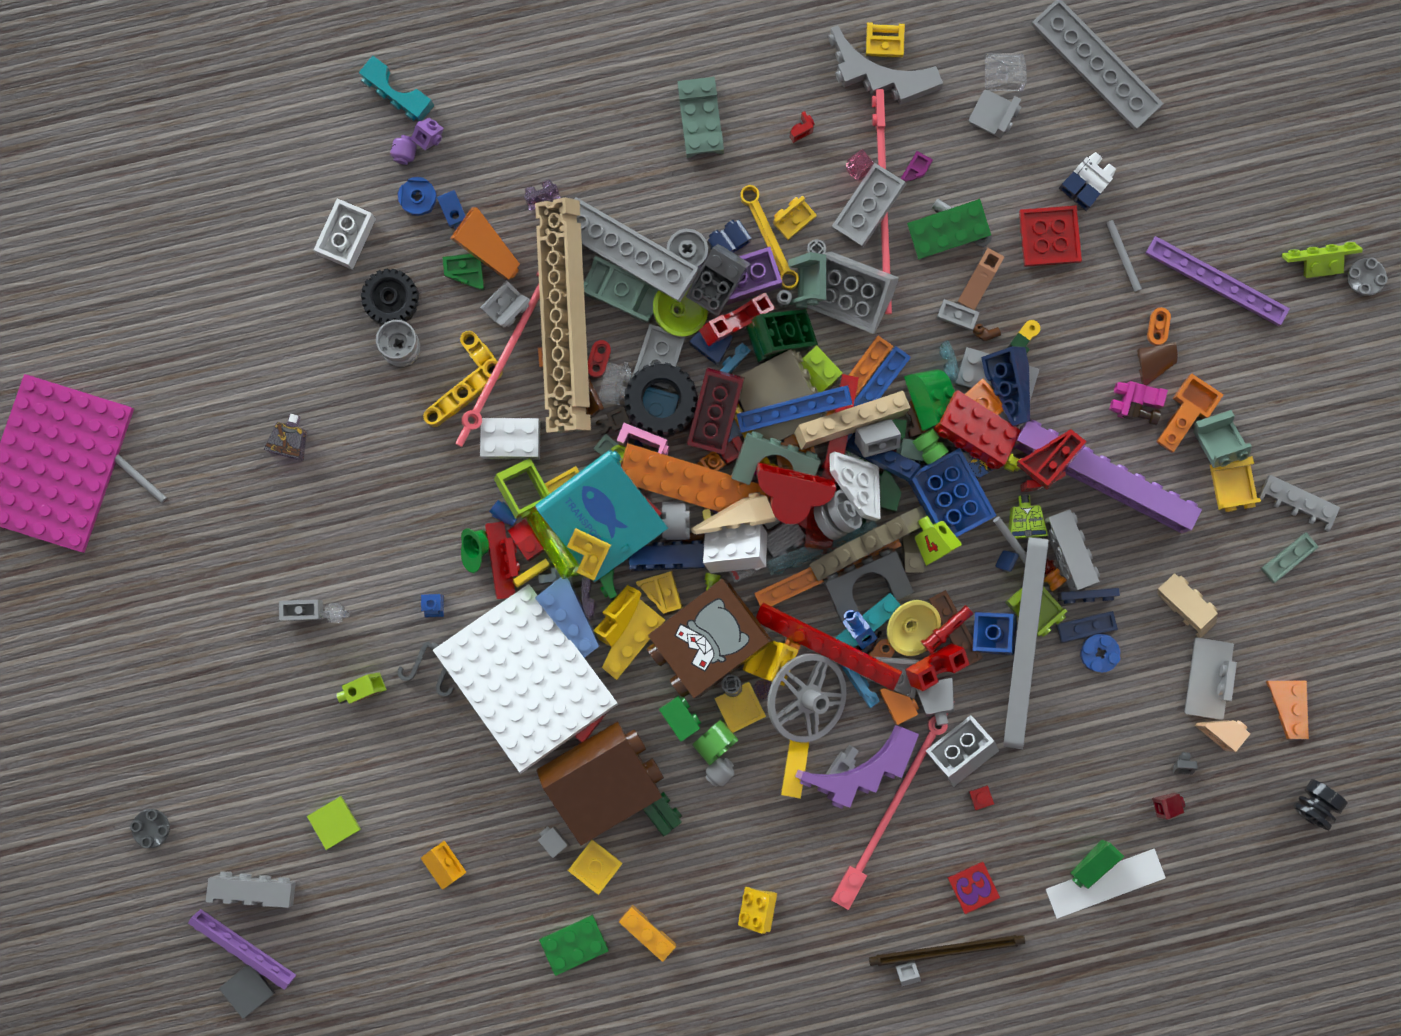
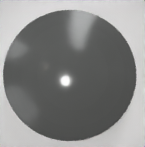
(150, 828)

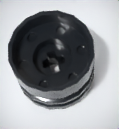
(1320, 804)

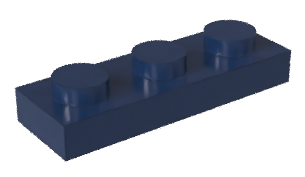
(1088, 595)

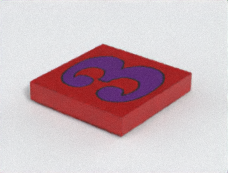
(973, 887)

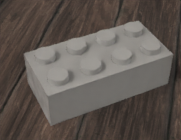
(1071, 551)

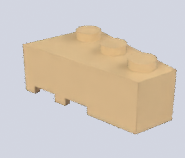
(1188, 604)

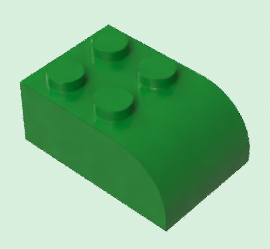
(930, 396)

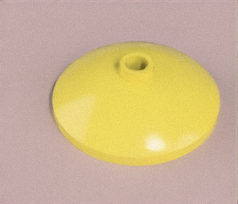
(923, 621)

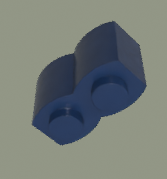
(732, 237)

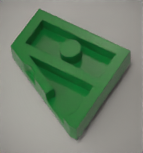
(464, 269)

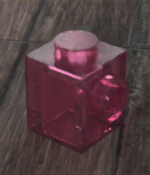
(859, 164)

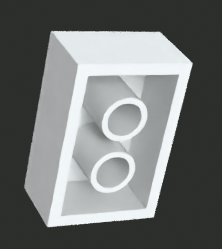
(344, 234)
(510, 438)
(735, 548)

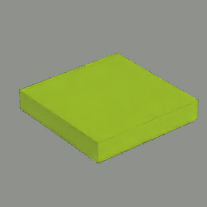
(333, 822)

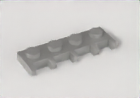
(1299, 501)

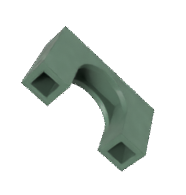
(756, 448)

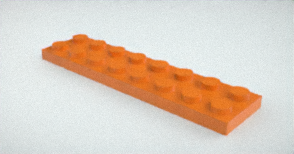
(684, 479)

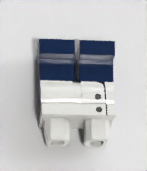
(1092, 176)

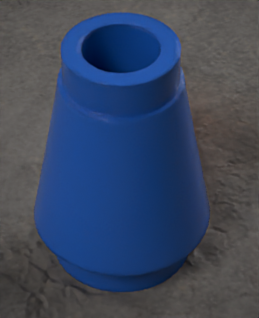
(503, 513)

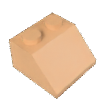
(1225, 733)

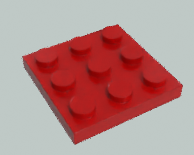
(1050, 236)

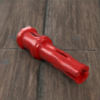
(940, 635)

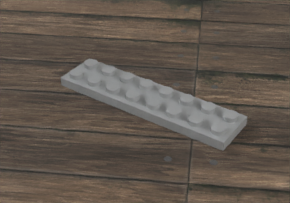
(1097, 64)
(635, 253)

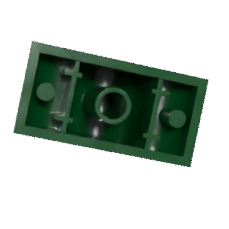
(779, 332)

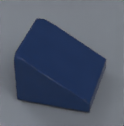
(1006, 561)

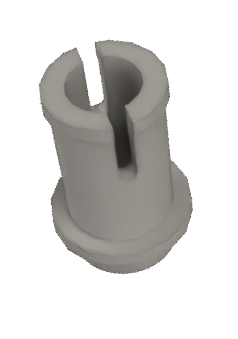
(940, 206)
(787, 295)

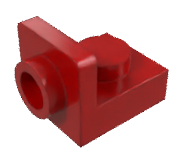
(802, 130)

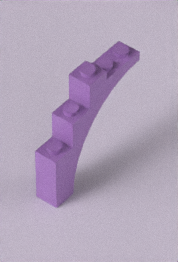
(888, 761)

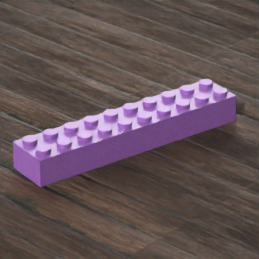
(1117, 481)

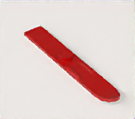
(839, 444)

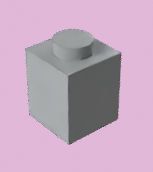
(552, 841)

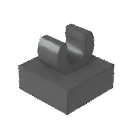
(1184, 765)

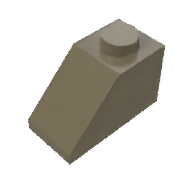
(911, 556)

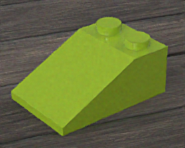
(821, 369)

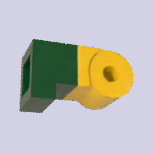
(1026, 333)

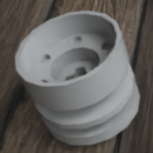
(390, 336)

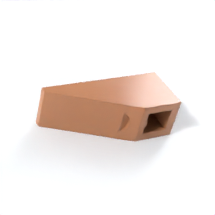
(980, 279)

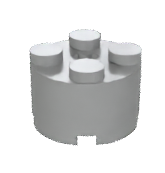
(677, 519)

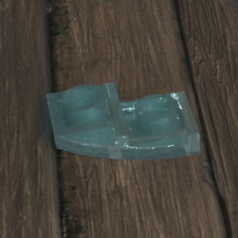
(951, 366)

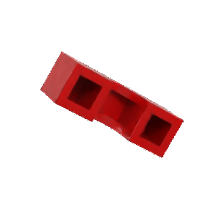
(948, 659)

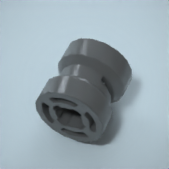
(732, 689)

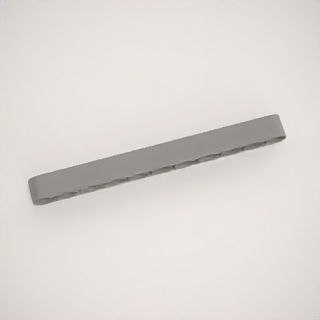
(1025, 643)

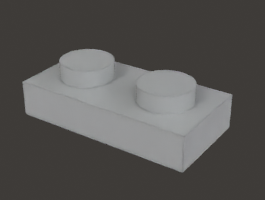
(958, 315)

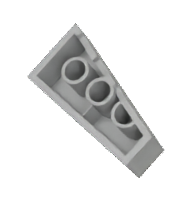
(251, 890)

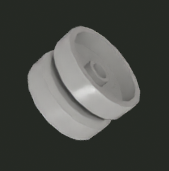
(690, 241)
(837, 517)

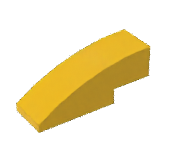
(618, 615)
(795, 761)

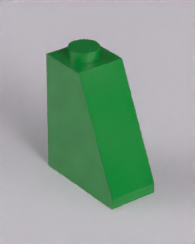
(1096, 864)

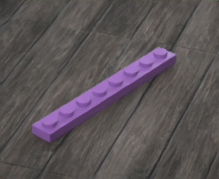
(1217, 281)

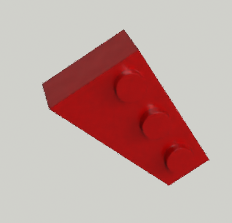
(1052, 459)

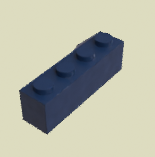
(668, 557)

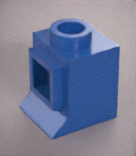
(432, 605)

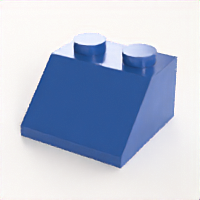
(995, 633)

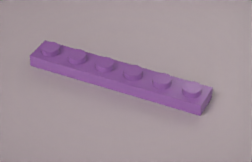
(242, 949)

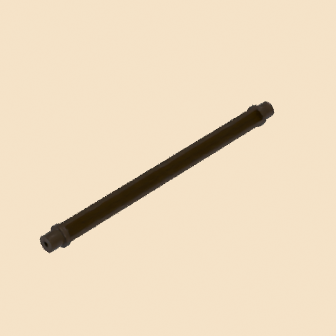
(946, 950)

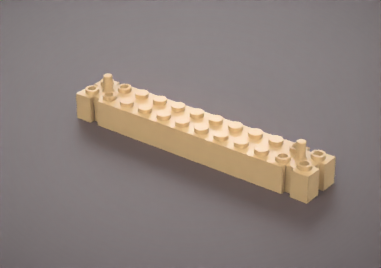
(563, 316)

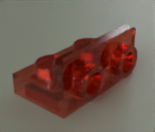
(814, 536)

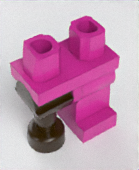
(1134, 397)

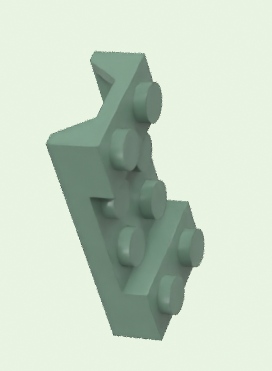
(700, 116)
(620, 290)

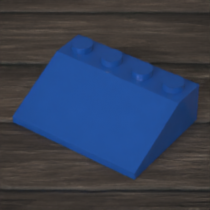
(952, 494)

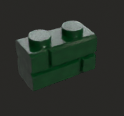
(663, 815)

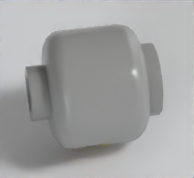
(720, 772)

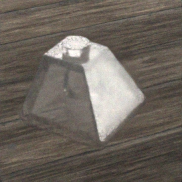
(1005, 72)

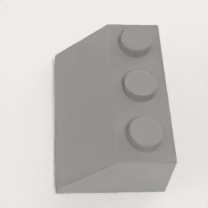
(962, 750)

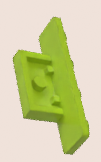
(1323, 260)

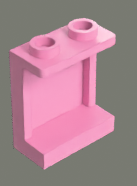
(628, 431)

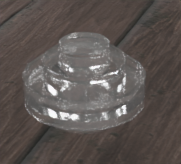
(334, 613)

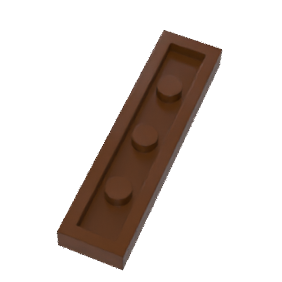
(961, 635)

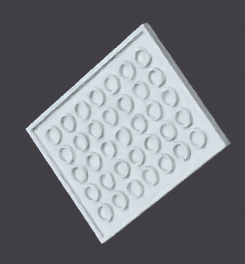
(524, 678)

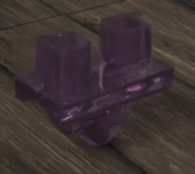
(548, 193)

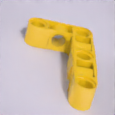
(450, 402)

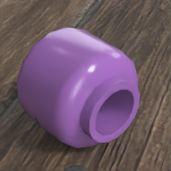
(403, 150)

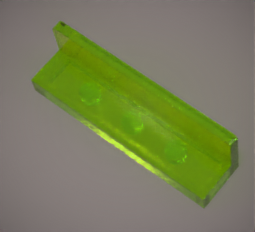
(554, 547)

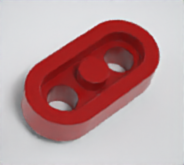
(598, 359)

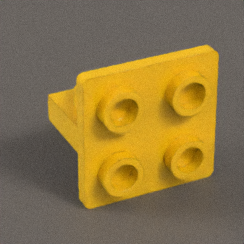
(757, 910)

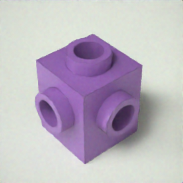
(427, 133)

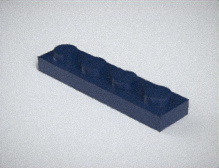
(888, 461)

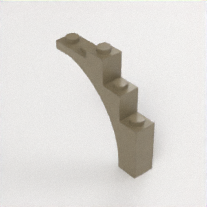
(868, 543)

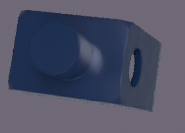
(714, 352)

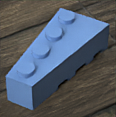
(567, 612)

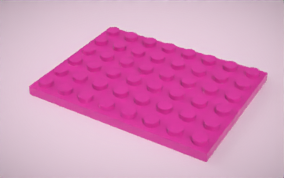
(58, 461)

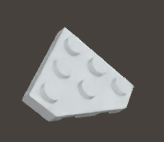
(859, 483)

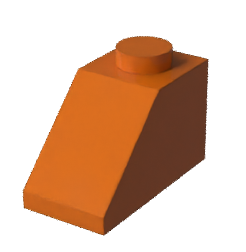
(899, 706)

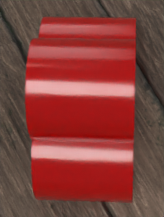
(793, 491)

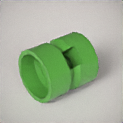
(930, 446)

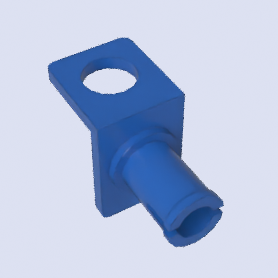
(858, 628)

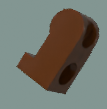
(916, 429)

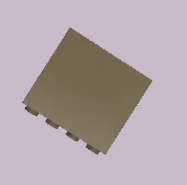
(774, 383)

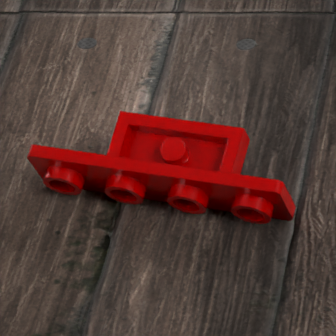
(502, 559)

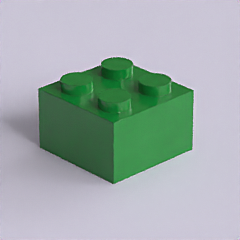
(680, 718)

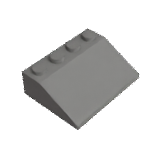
(855, 292)

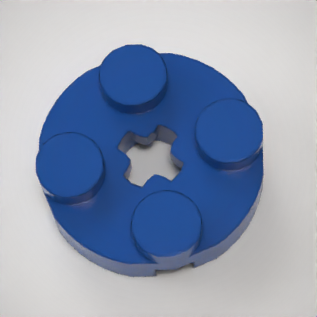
(409, 204)
(1089, 651)

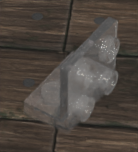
(614, 383)

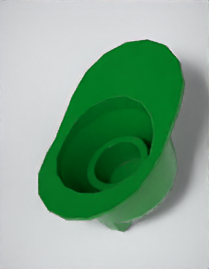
(473, 548)

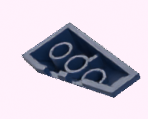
(1010, 379)

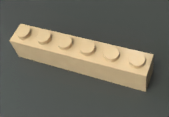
(848, 420)

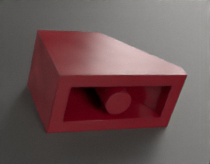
(1169, 805)

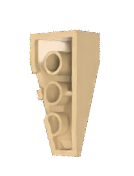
(749, 510)

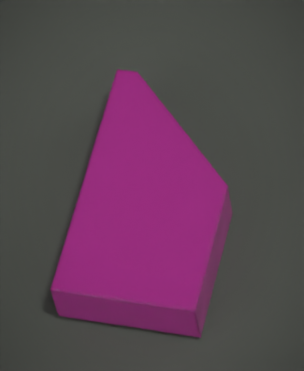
(917, 167)

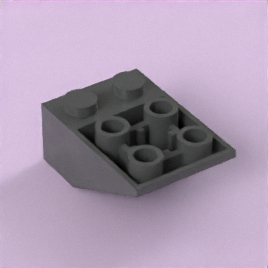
(717, 279)

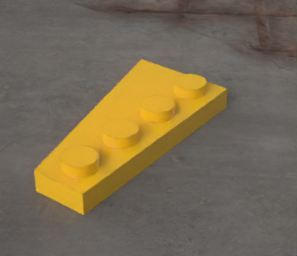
(632, 639)

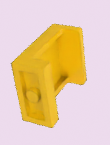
(1234, 485)
(770, 661)

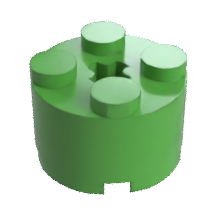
(715, 742)

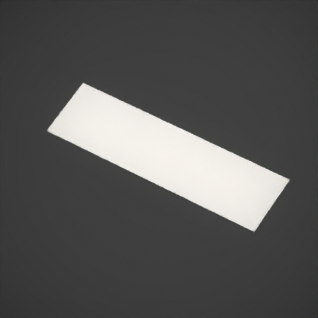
(1122, 878)

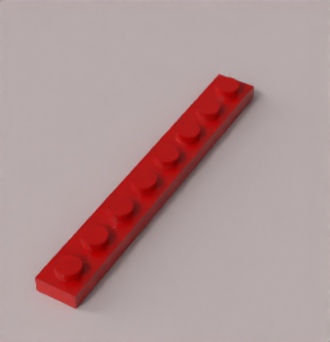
(828, 646)

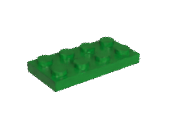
(949, 229)

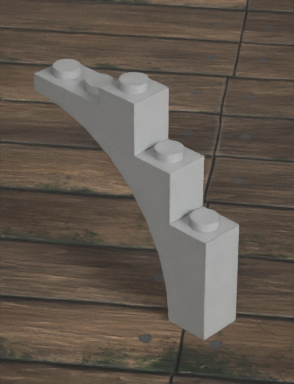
(904, 84)

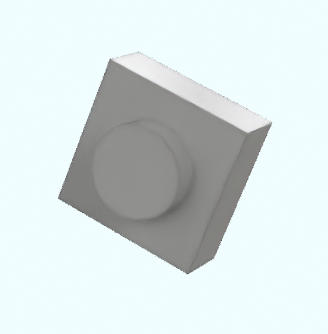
(908, 973)

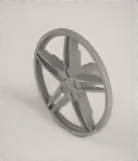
(809, 698)

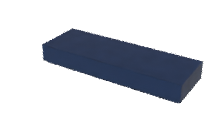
(1086, 626)

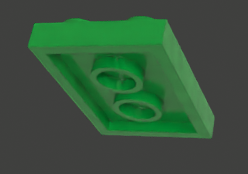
(573, 945)

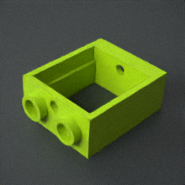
(520, 468)

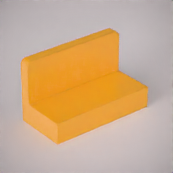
(443, 865)

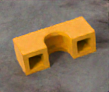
(646, 933)

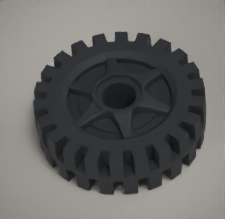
(386, 283)

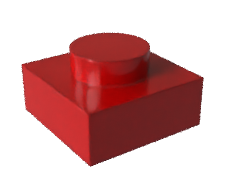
(981, 797)

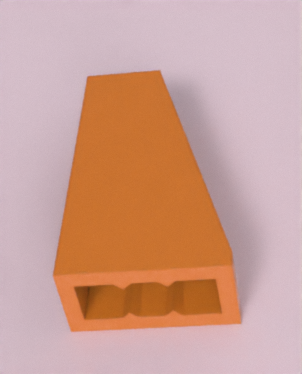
(484, 243)

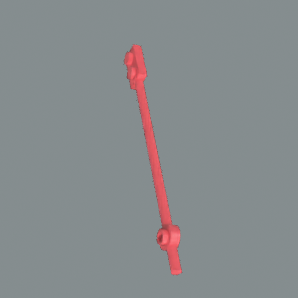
(878, 120)
(475, 413)
(855, 877)

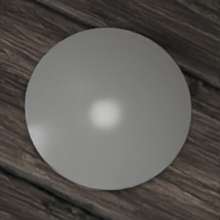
(1367, 276)

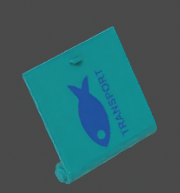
(606, 506)

